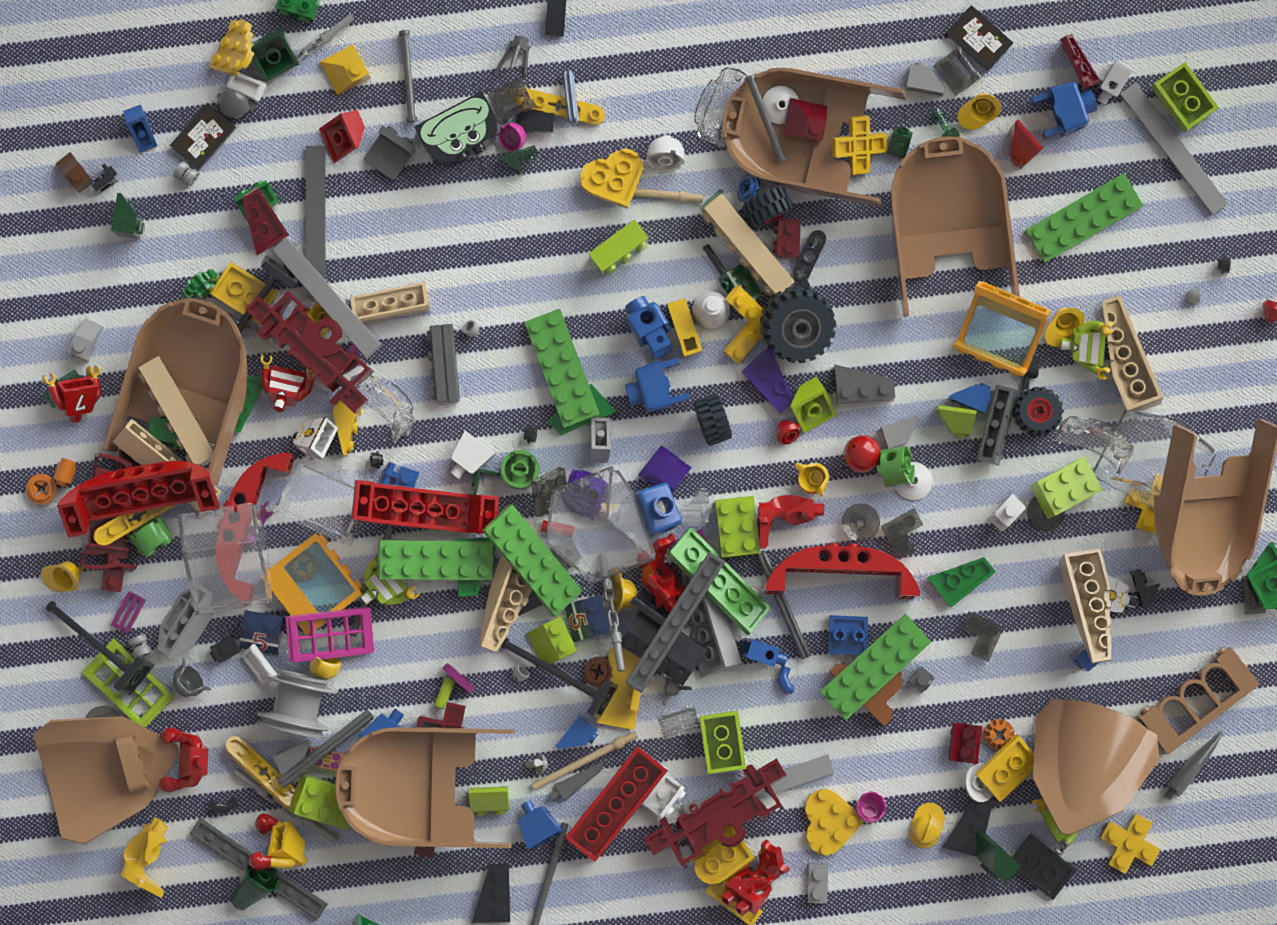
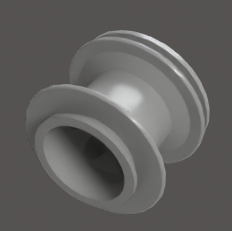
(296, 704)

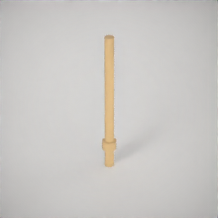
(684, 196)
(618, 743)

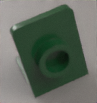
(476, 479)

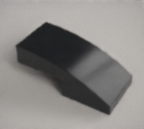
(555, 17)
(536, 121)

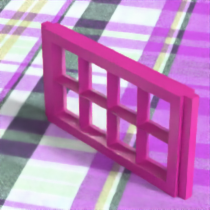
(293, 638)

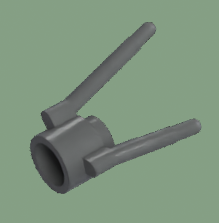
(518, 46)
(672, 688)

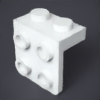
(664, 795)

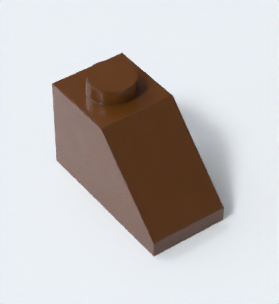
(74, 172)

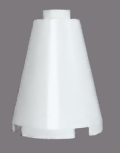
(711, 310)

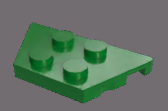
(1264, 577)

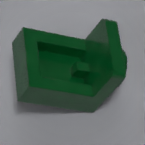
(900, 142)

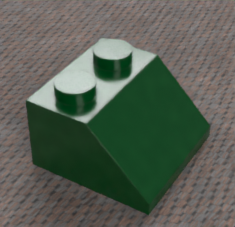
(273, 54)
(126, 220)
(995, 859)

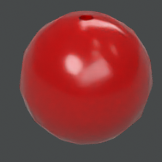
(862, 453)

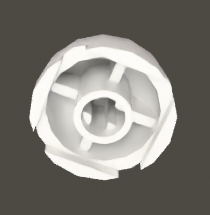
(665, 153)

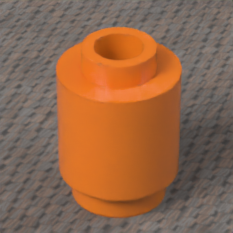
(65, 472)

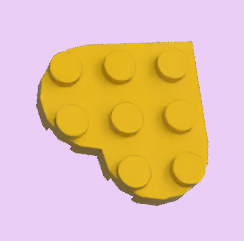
(234, 49)
(613, 178)
(831, 821)
(721, 861)

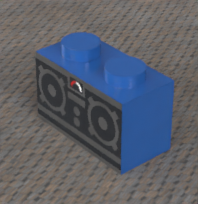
(1082, 659)

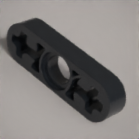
(820, 245)

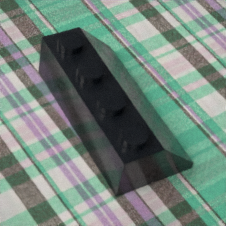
(679, 660)

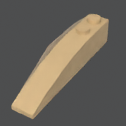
(1128, 361)
(1089, 599)
(504, 602)

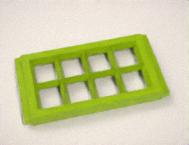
(154, 709)

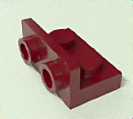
(787, 238)
(965, 743)

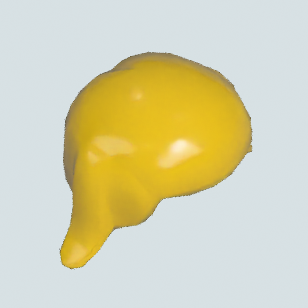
(813, 478)
(325, 668)

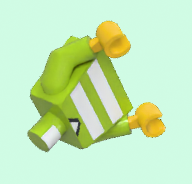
(1088, 346)
(384, 590)

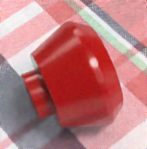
(1269, 310)
(787, 432)

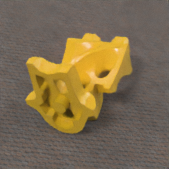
(142, 851)

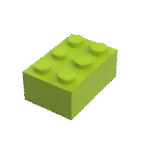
(1184, 97)
(619, 248)
(1066, 487)
(737, 527)
(722, 742)
(317, 801)

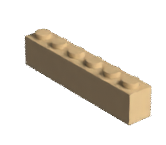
(747, 245)
(177, 411)
(147, 449)

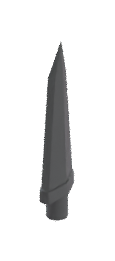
(572, 784)

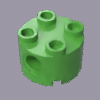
(896, 466)
(520, 469)
(150, 536)

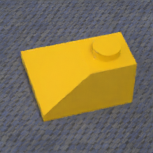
(345, 69)

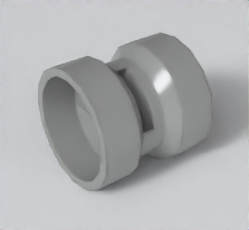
(186, 174)
(142, 649)

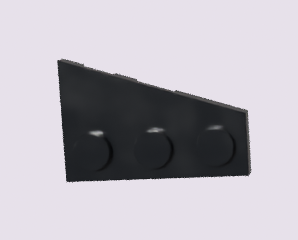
(965, 833)
(495, 896)

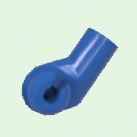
(783, 682)

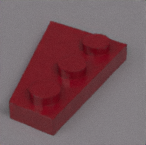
(1080, 63)
(262, 221)

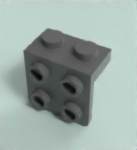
(390, 152)

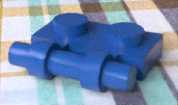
(405, 477)

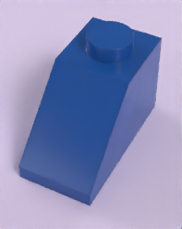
(140, 128)
(974, 397)
(578, 734)

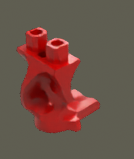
(791, 508)
(666, 588)
(744, 890)

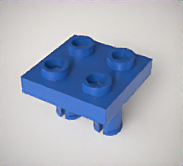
(847, 634)

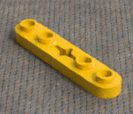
(587, 112)
(120, 526)
(248, 759)

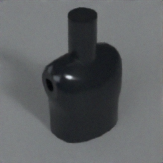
(1032, 372)

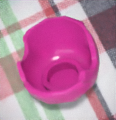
(512, 137)
(871, 807)

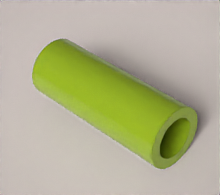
(444, 692)

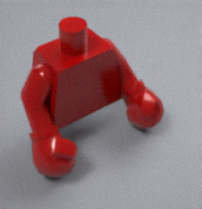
(192, 761)

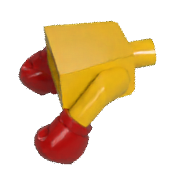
(285, 846)

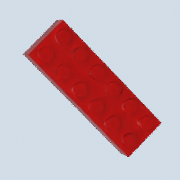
(616, 803)

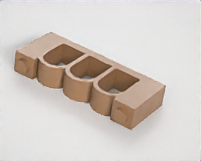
(1234, 670)

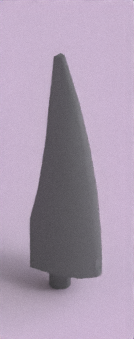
(1190, 769)

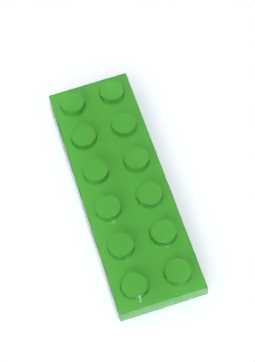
(1084, 218)
(562, 368)
(435, 560)
(532, 560)
(728, 588)
(875, 666)

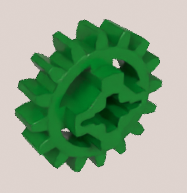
(200, 285)

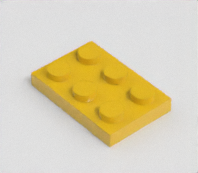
(240, 288)
(1007, 768)

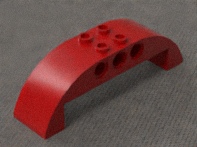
(252, 479)
(136, 491)
(422, 508)
(874, 563)

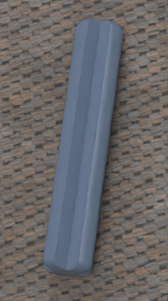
(570, 97)

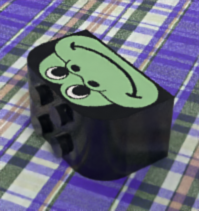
(459, 131)

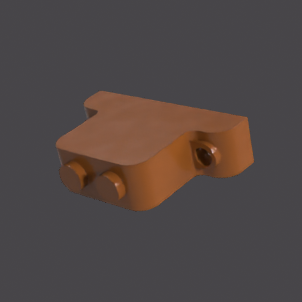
(877, 703)

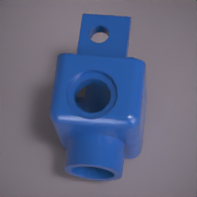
(1069, 108)
(649, 334)
(653, 387)
(655, 521)

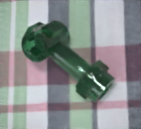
(938, 116)

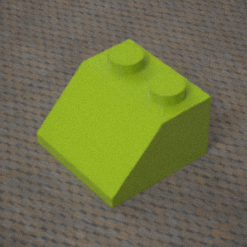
(552, 641)
(489, 799)

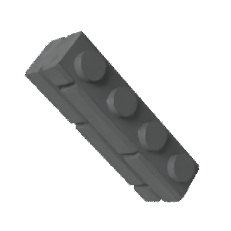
(444, 363)
(997, 425)

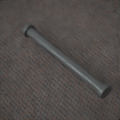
(408, 76)
(765, 118)

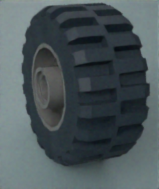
(798, 324)

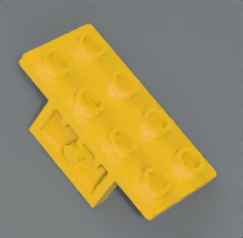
(625, 702)

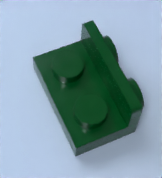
(741, 277)

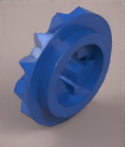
(744, 192)

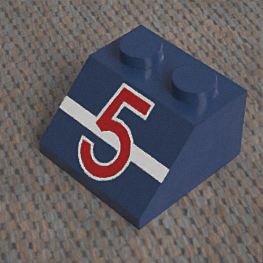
(587, 618)
(262, 630)

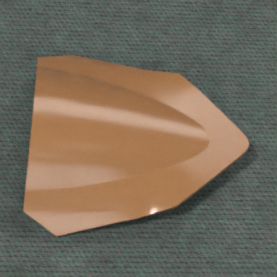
(1089, 761)
(100, 771)

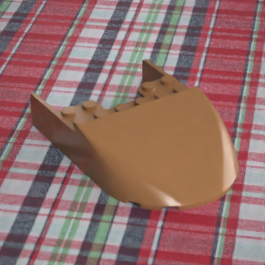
(809, 164)
(946, 203)
(205, 362)
(1212, 521)
(401, 787)

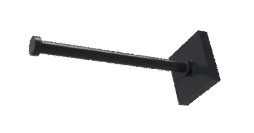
(277, 273)
(132, 675)
(600, 698)

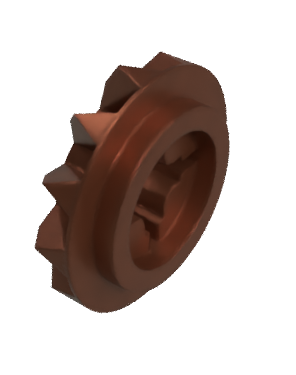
(595, 664)

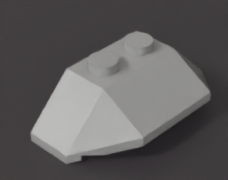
(181, 627)

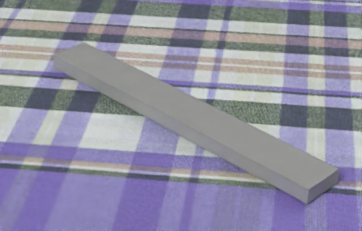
(1173, 148)
(327, 297)
(795, 776)

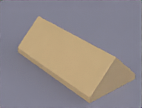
(391, 303)

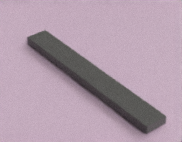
(316, 209)
(675, 622)
(240, 856)

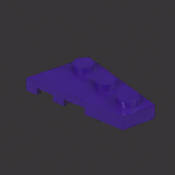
(768, 380)

